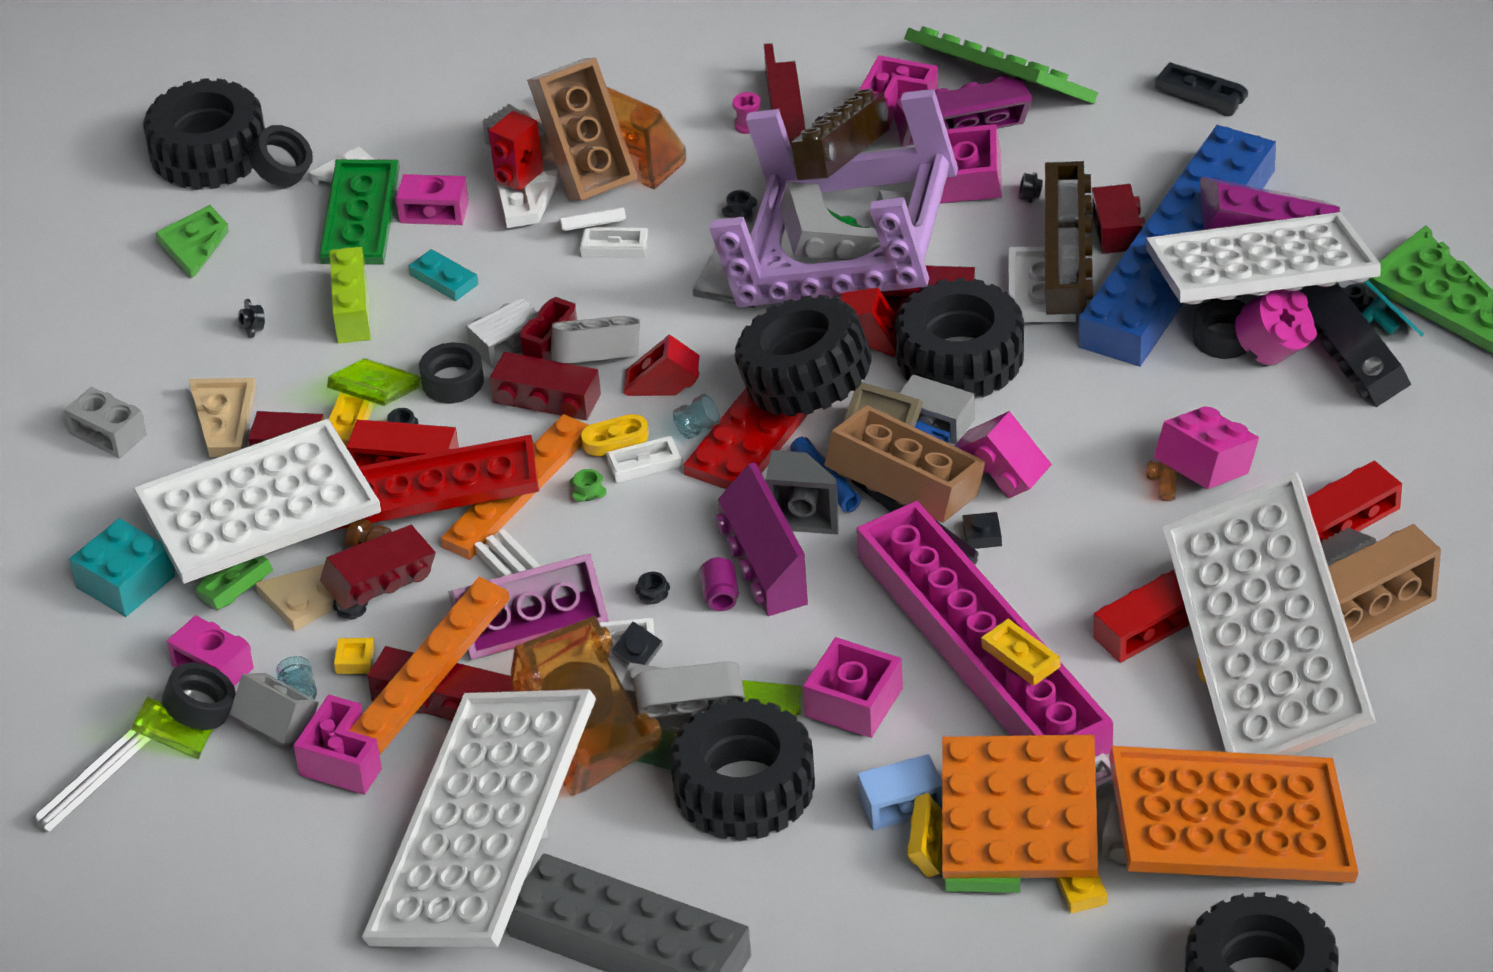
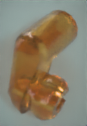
(1167, 479)

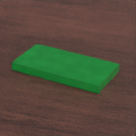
(360, 208)

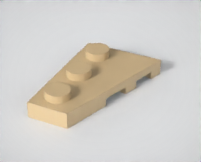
(224, 412)
(297, 596)

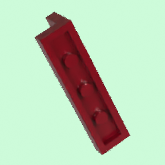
(784, 92)

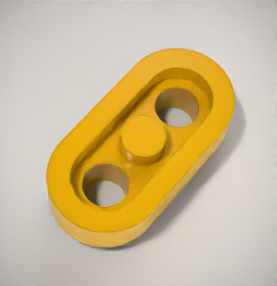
(614, 434)

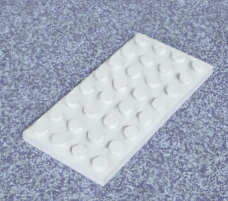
(1268, 622)
(479, 819)

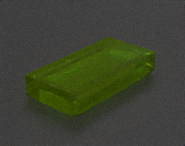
(159, 726)

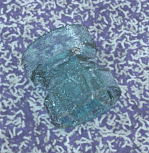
(696, 416)
(298, 674)

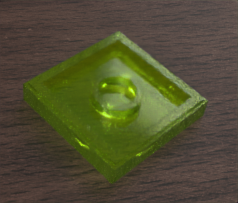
(373, 381)

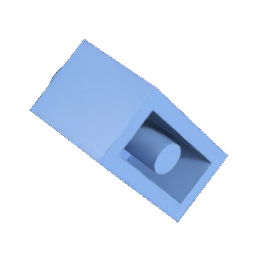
(891, 790)

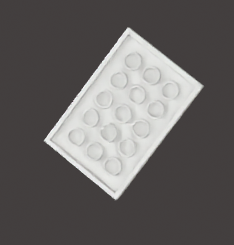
(1262, 258)
(256, 500)

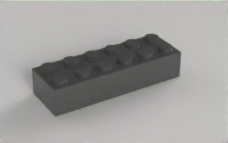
(621, 924)

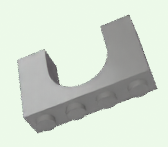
(818, 233)

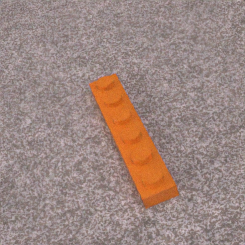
(487, 518)
(431, 662)

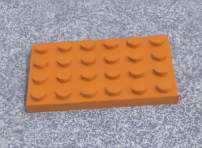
(1232, 814)

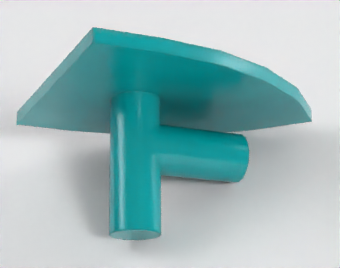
(1375, 312)

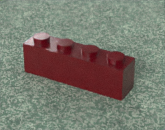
(448, 694)

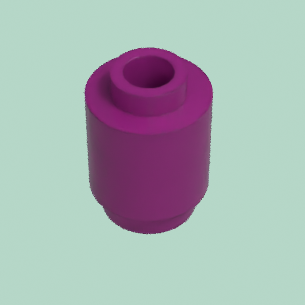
(719, 583)

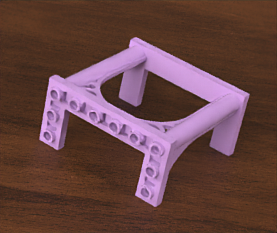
(901, 231)

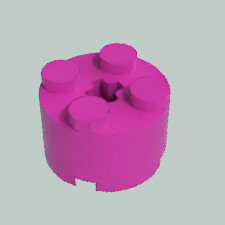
(1275, 325)

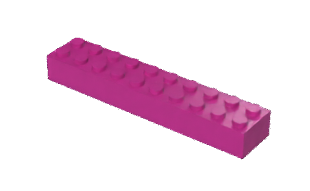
(959, 606)

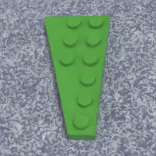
(993, 59)
(1438, 287)

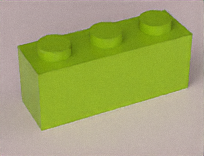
(350, 295)

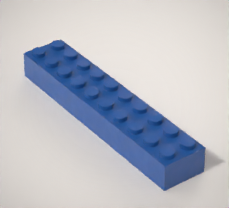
(1135, 299)

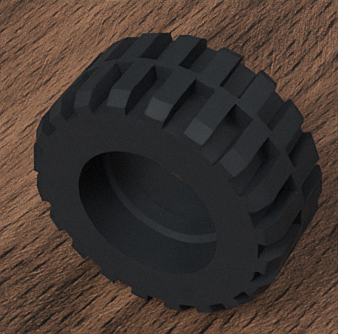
(203, 133)
(961, 310)
(803, 355)
(750, 803)
(1263, 929)

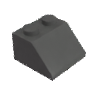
(803, 492)

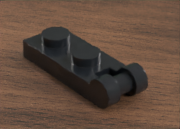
(1201, 88)

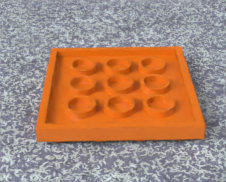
(1019, 806)

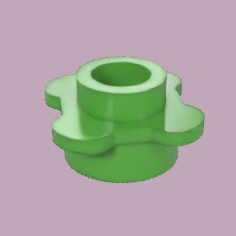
(587, 485)

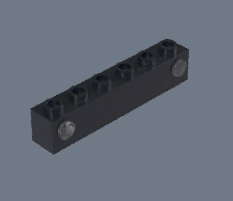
(1355, 343)

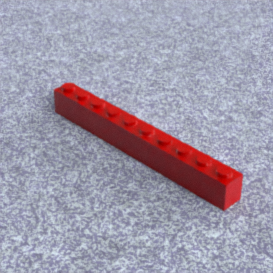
(1158, 607)

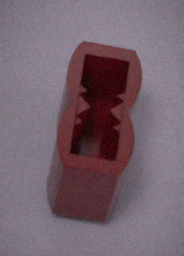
(538, 332)

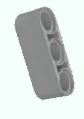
(595, 339)
(687, 688)

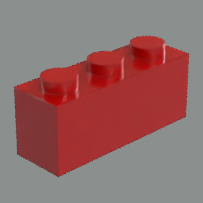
(387, 441)

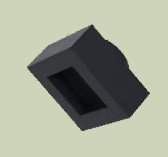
(982, 530)
(637, 645)

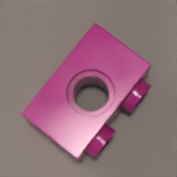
(432, 199)
(210, 645)

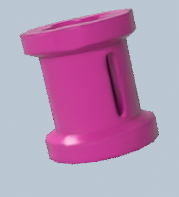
(744, 104)

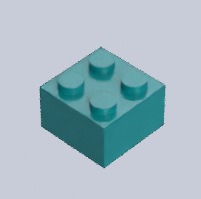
(121, 567)

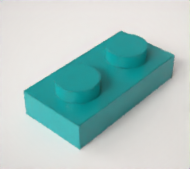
(443, 274)

